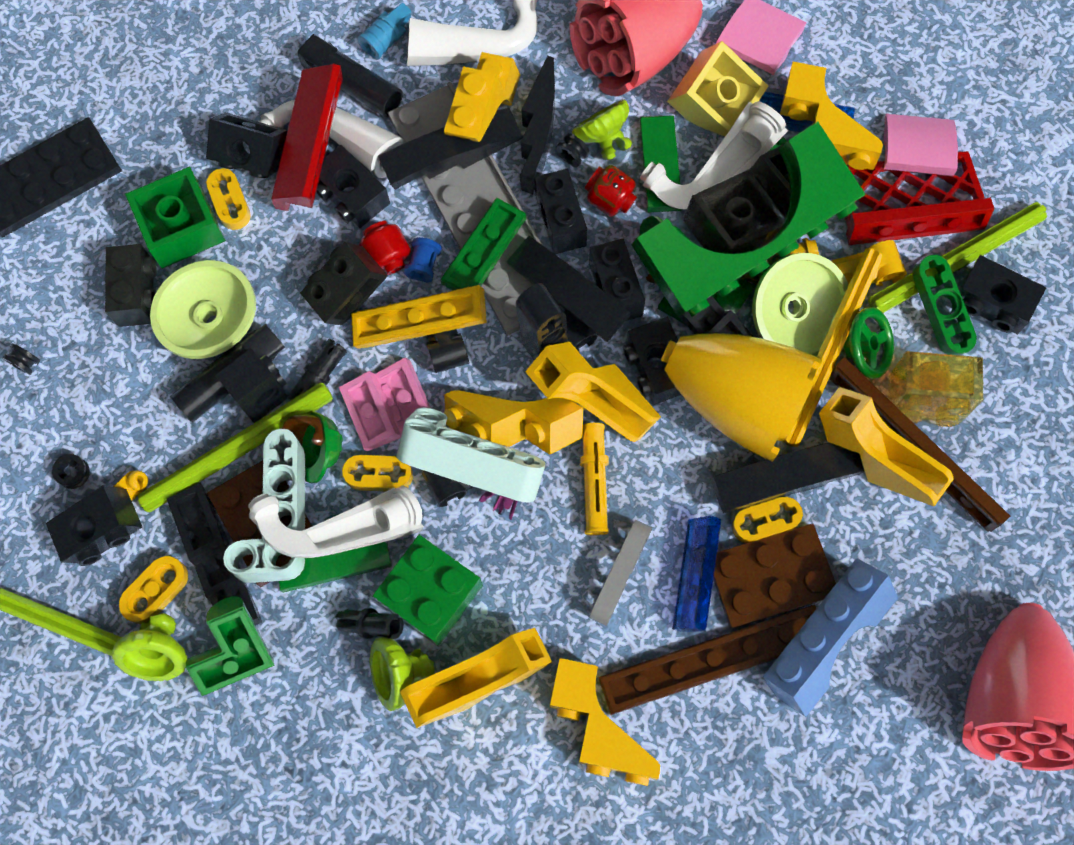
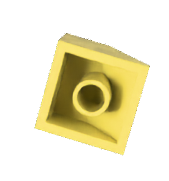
(716, 89)

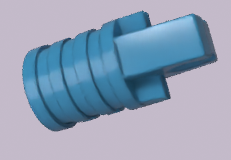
(385, 31)

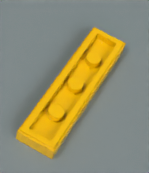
(419, 317)

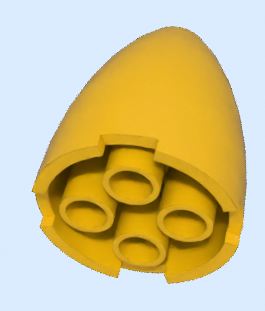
(742, 385)

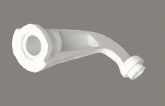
(452, 44)
(355, 134)
(750, 137)
(373, 522)

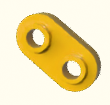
(151, 586)

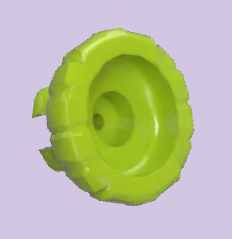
(604, 128)
(151, 651)
(395, 670)

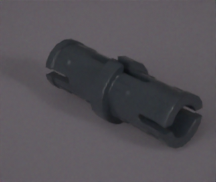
(319, 369)

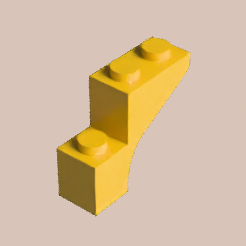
(480, 95)
(808, 100)
(602, 390)
(543, 422)
(885, 455)
(476, 678)
(604, 743)

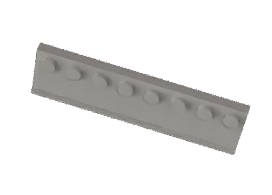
(465, 197)

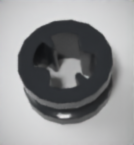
(572, 150)
(21, 359)
(70, 482)

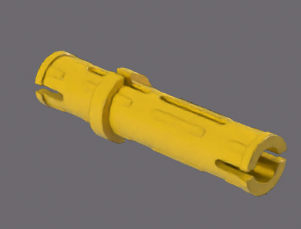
(594, 465)

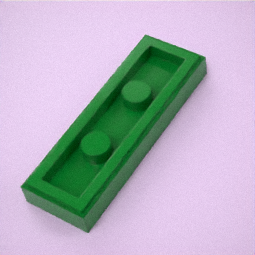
(659, 146)
(484, 246)
(340, 566)

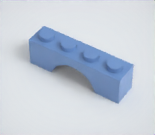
(805, 665)

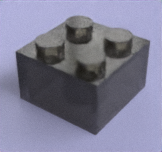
(734, 215)

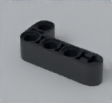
(546, 324)

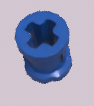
(422, 259)

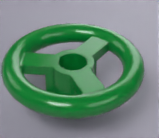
(865, 344)

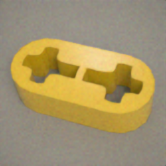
(222, 201)
(376, 464)
(765, 511)

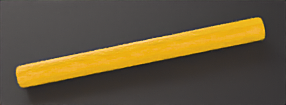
(836, 338)

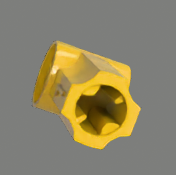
(889, 269)

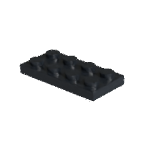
(53, 174)

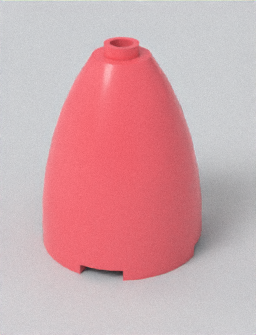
(630, 38)
(1024, 693)

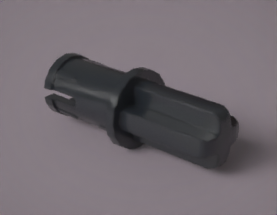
(370, 623)

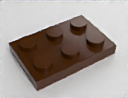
(232, 503)
(772, 576)

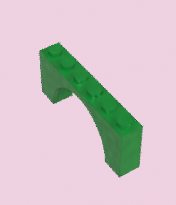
(819, 190)

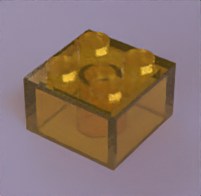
(936, 387)

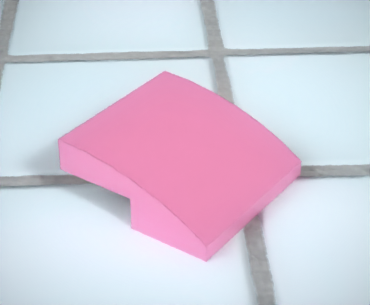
(762, 34)
(920, 144)
(383, 402)

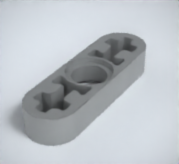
(620, 572)

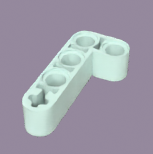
(468, 458)
(290, 503)

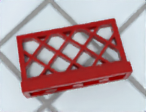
(917, 217)

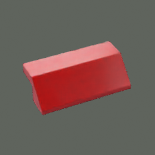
(307, 137)

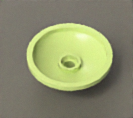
(813, 288)
(193, 296)

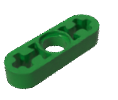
(951, 291)

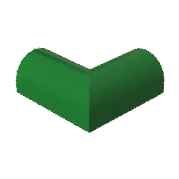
(239, 650)

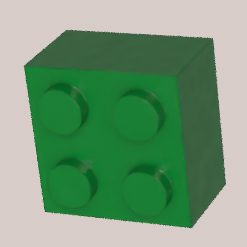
(175, 217)
(428, 590)

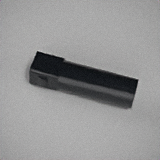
(357, 79)
(206, 390)

